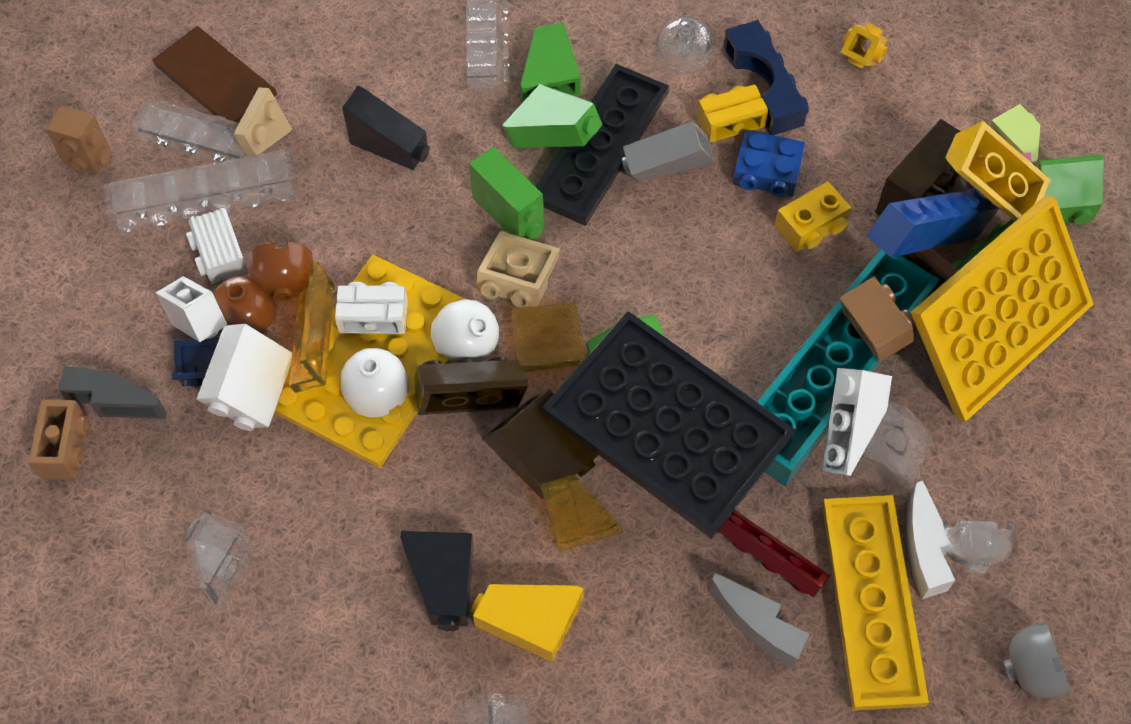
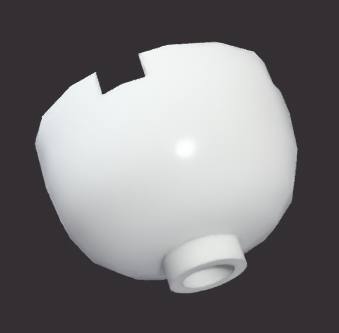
(465, 331)
(374, 382)

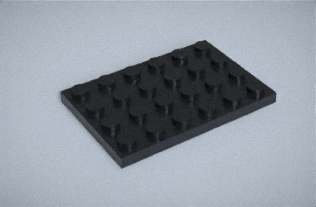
(669, 423)

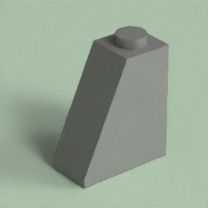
(668, 152)

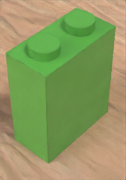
(507, 195)

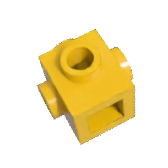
(854, 45)

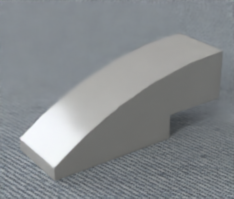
(757, 620)

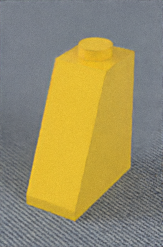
(528, 615)

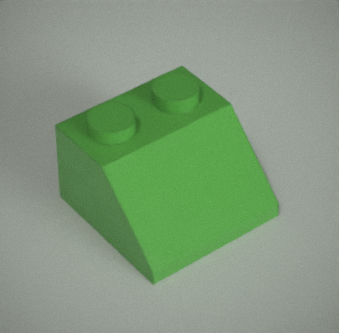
(1076, 185)

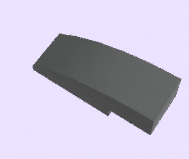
(109, 394)

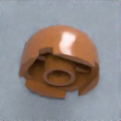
(280, 270)
(245, 303)

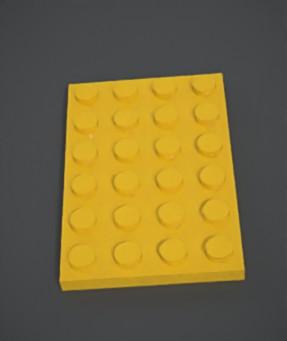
(1003, 308)
(324, 408)

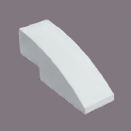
(926, 544)

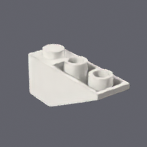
(856, 412)

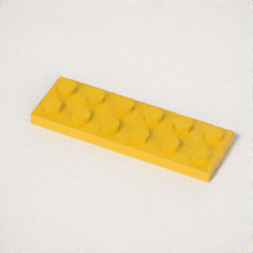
(874, 604)

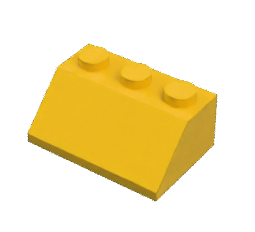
(997, 169)

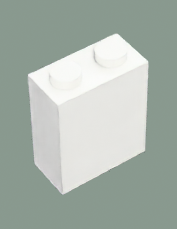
(245, 377)

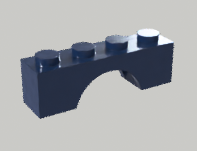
(752, 49)

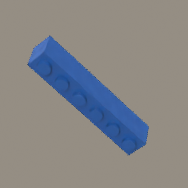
(931, 222)

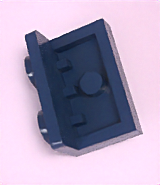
(193, 360)

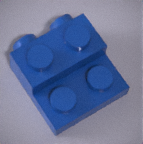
(768, 163)

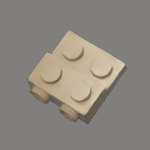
(516, 269)

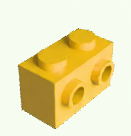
(813, 217)

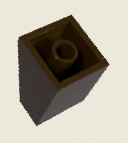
(538, 446)

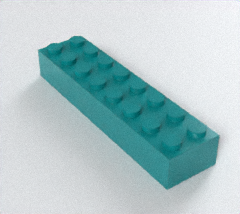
(806, 385)

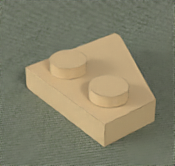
(261, 123)

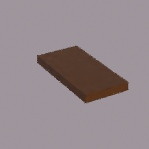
(211, 74)

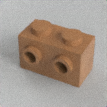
(79, 140)
(877, 318)
(58, 440)

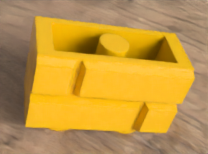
(731, 112)

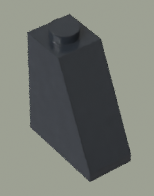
(383, 130)
(442, 573)

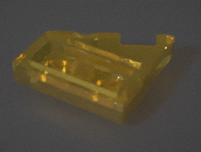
(576, 514)

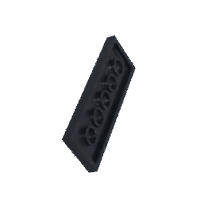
(583, 174)

